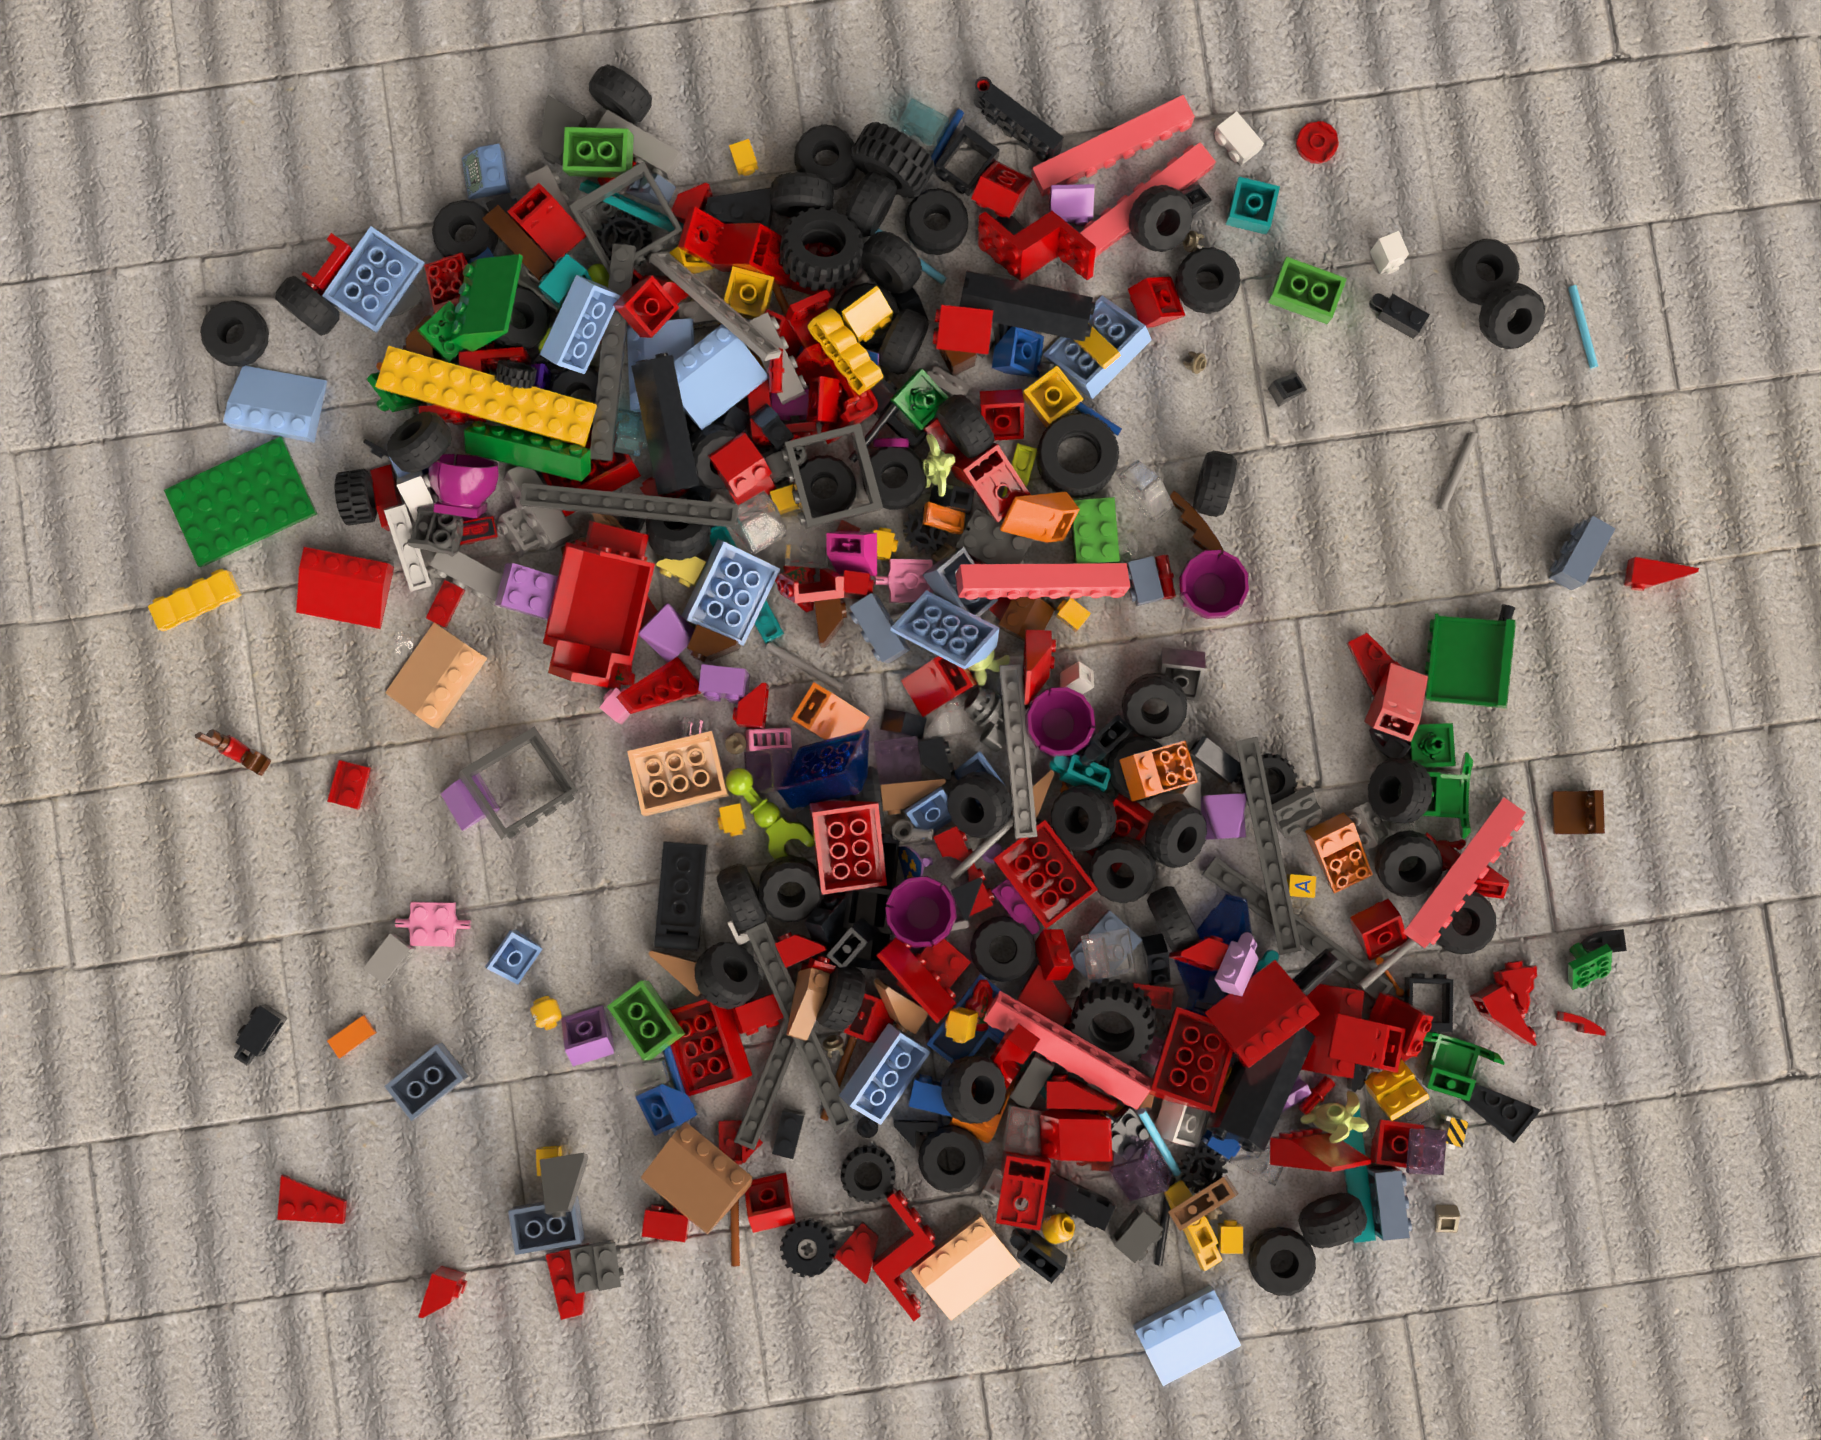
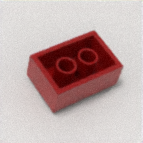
(945, 961)

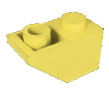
(686, 570)

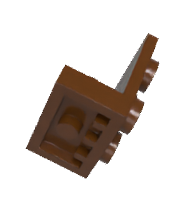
(1578, 812)

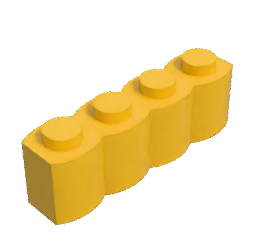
(842, 347)
(194, 600)

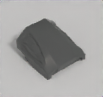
(437, 532)

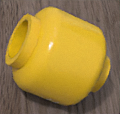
(546, 1012)
(1058, 1228)

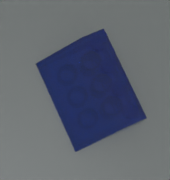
(827, 770)

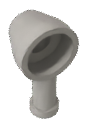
(906, 826)

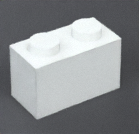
(1238, 139)
(1389, 253)
(416, 492)

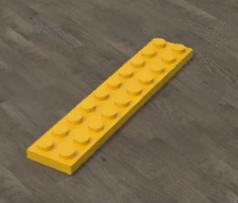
(485, 397)

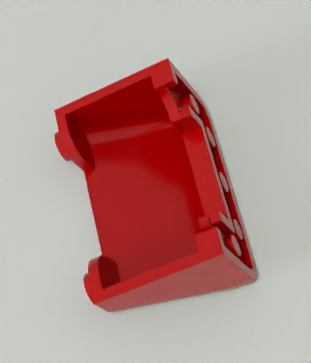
(854, 407)

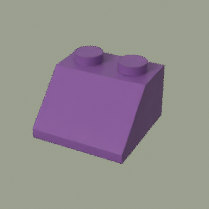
(1073, 202)
(463, 804)
(587, 1036)

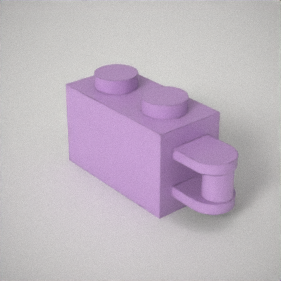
(1237, 965)

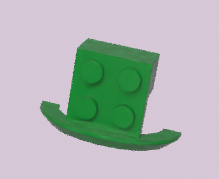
(1451, 795)
(1453, 1065)

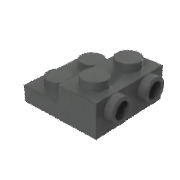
(1297, 812)
(596, 1266)

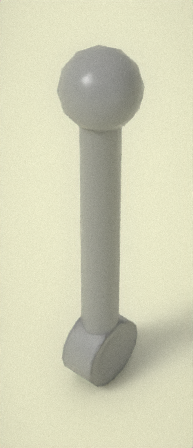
(843, 1228)

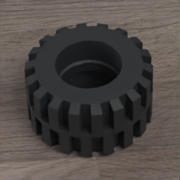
(355, 497)
(1285, 773)
(868, 1193)

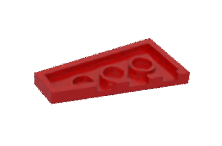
(660, 687)

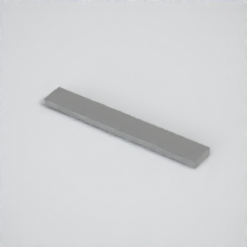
(715, 305)
(1018, 751)

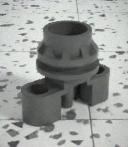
(985, 707)

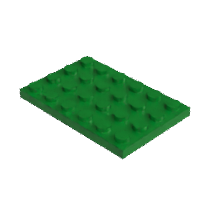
(240, 502)

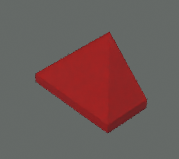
(1492, 884)

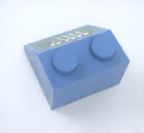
(486, 172)

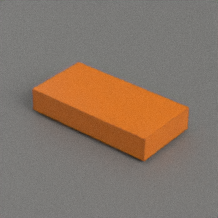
(943, 518)
(351, 1036)

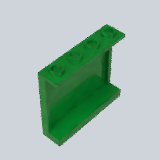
(1470, 661)

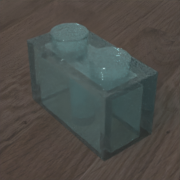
(923, 122)
(629, 433)

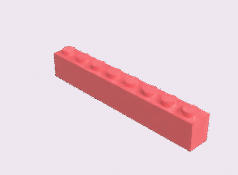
(1114, 145)
(1178, 174)
(1042, 580)
(1465, 871)
(1071, 1051)

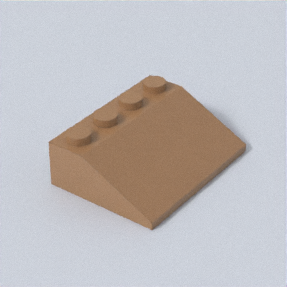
(697, 1178)

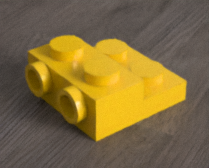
(1396, 1091)

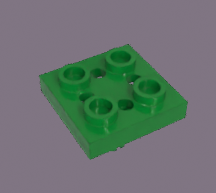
(432, 331)
(391, 400)
(924, 402)
(1443, 753)
(1588, 965)

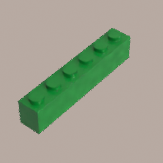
(527, 450)

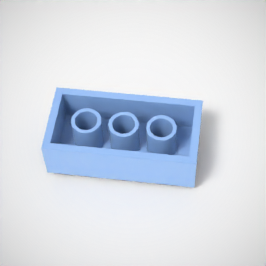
(580, 325)
(884, 1074)

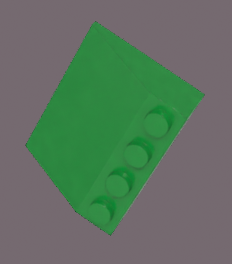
(486, 300)

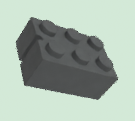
(989, 544)

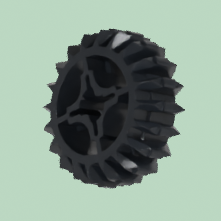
(630, 235)

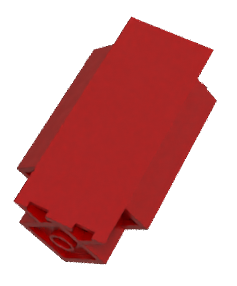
(598, 605)

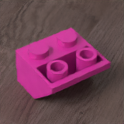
(853, 551)

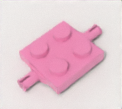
(906, 579)
(432, 923)

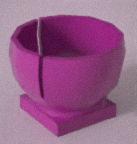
(463, 486)
(1213, 584)
(1060, 721)
(920, 911)

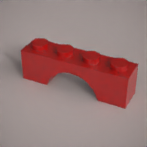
(952, 845)
(1014, 1048)

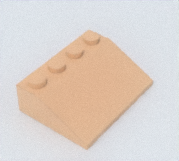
(436, 676)
(677, 773)
(964, 1266)

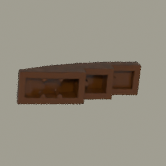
(518, 242)
(1203, 535)

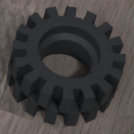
(515, 374)

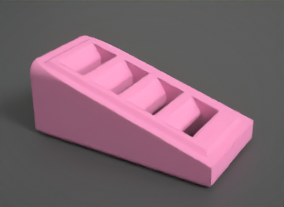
(750, 741)

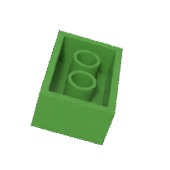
(597, 151)
(1307, 290)
(1095, 532)
(645, 1020)

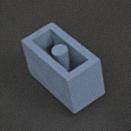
(1144, 581)

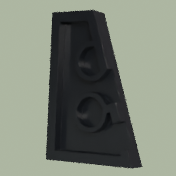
(1502, 1112)

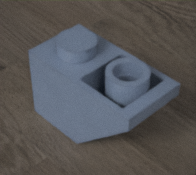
(643, 190)

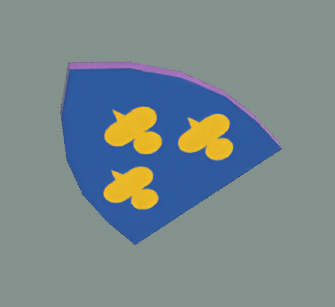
(911, 862)

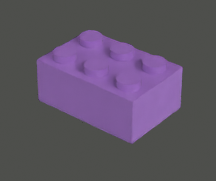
(526, 591)
(724, 682)

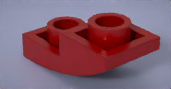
(821, 963)

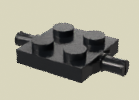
(1127, 1132)

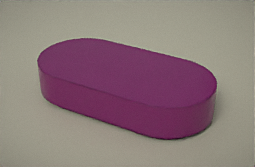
(890, 442)

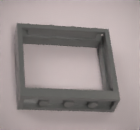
(613, 187)
(866, 469)
(530, 736)

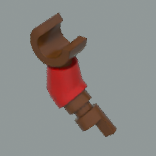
(236, 750)

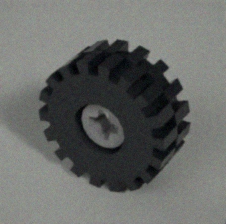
(821, 1241)

